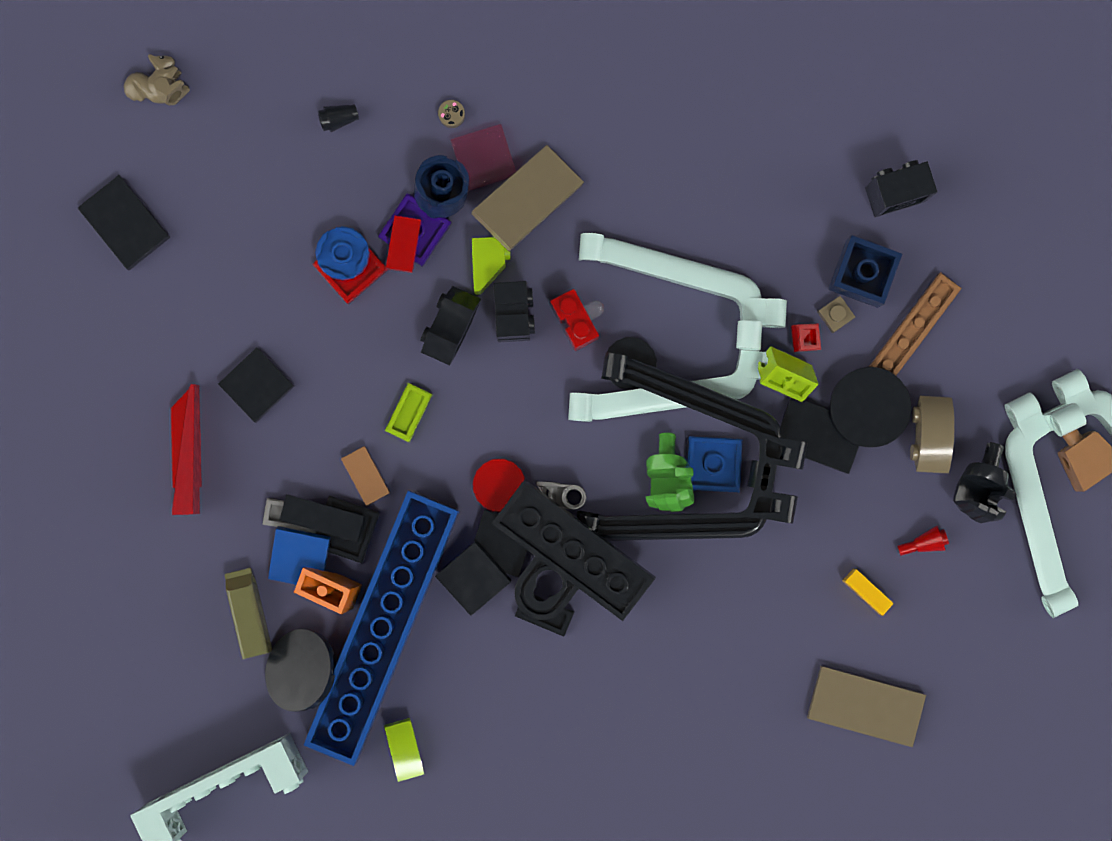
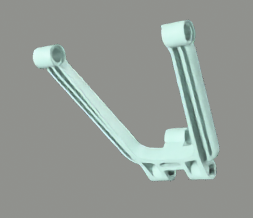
(754, 314)
(1029, 426)

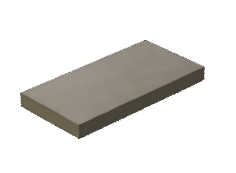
(527, 198)
(866, 706)

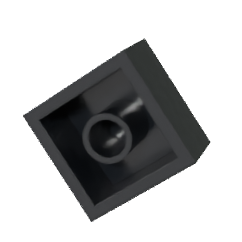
(900, 188)

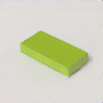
(408, 412)

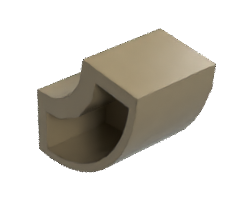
(933, 434)

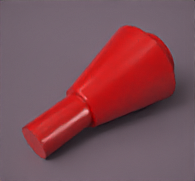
(927, 542)

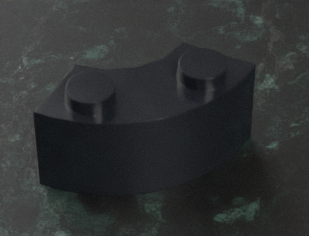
(450, 325)

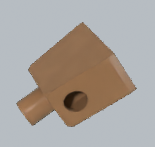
(1086, 459)

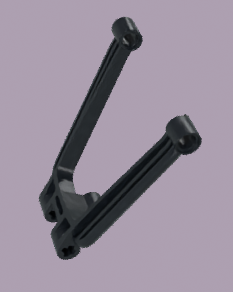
(772, 452)

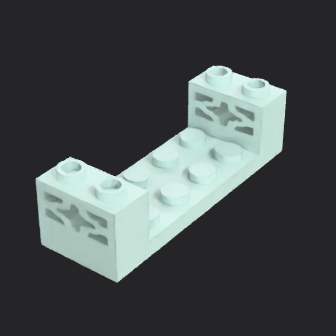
(280, 763)

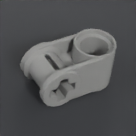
(558, 493)

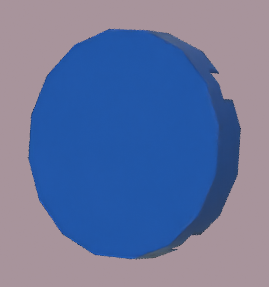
(342, 253)

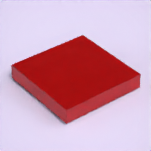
(354, 287)

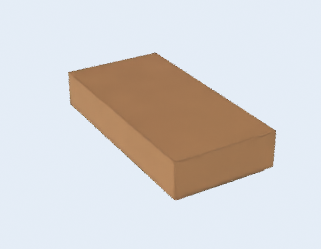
(365, 475)

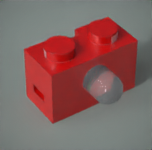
(577, 317)

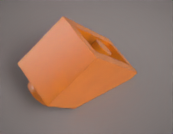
(328, 589)

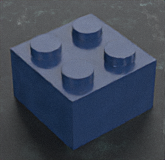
(865, 271)

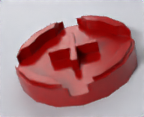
(496, 483)

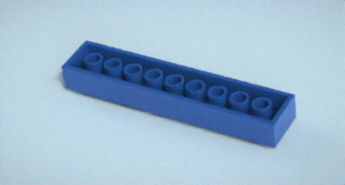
(382, 627)

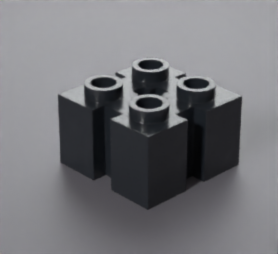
(512, 312)

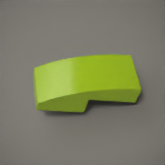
(403, 749)

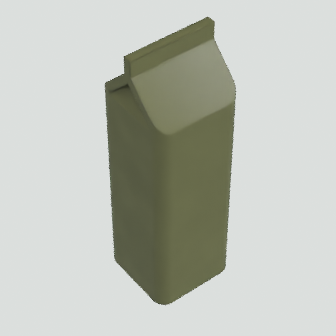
(247, 613)

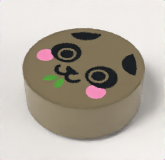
(451, 113)

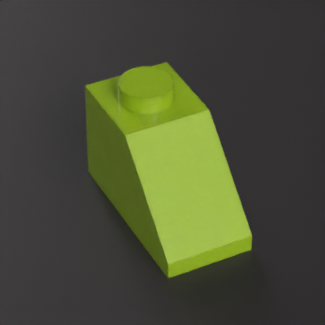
(488, 261)

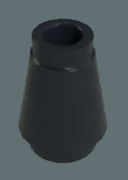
(335, 117)

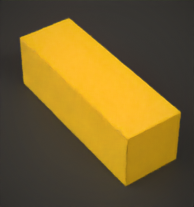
(868, 592)

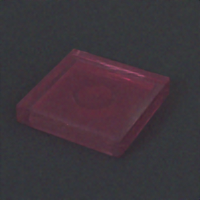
(484, 156)

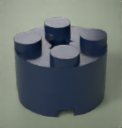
(441, 186)

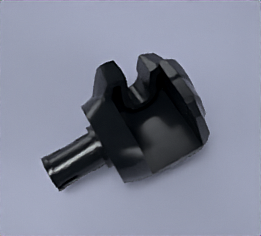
(983, 487)

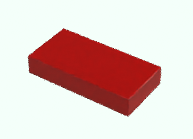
(403, 244)

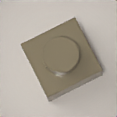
(836, 314)

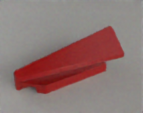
(186, 452)

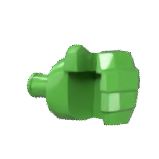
(669, 477)

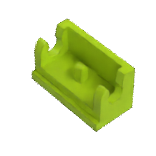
(787, 374)

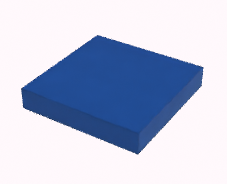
(715, 463)
(296, 550)

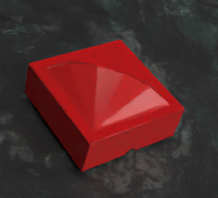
(806, 337)

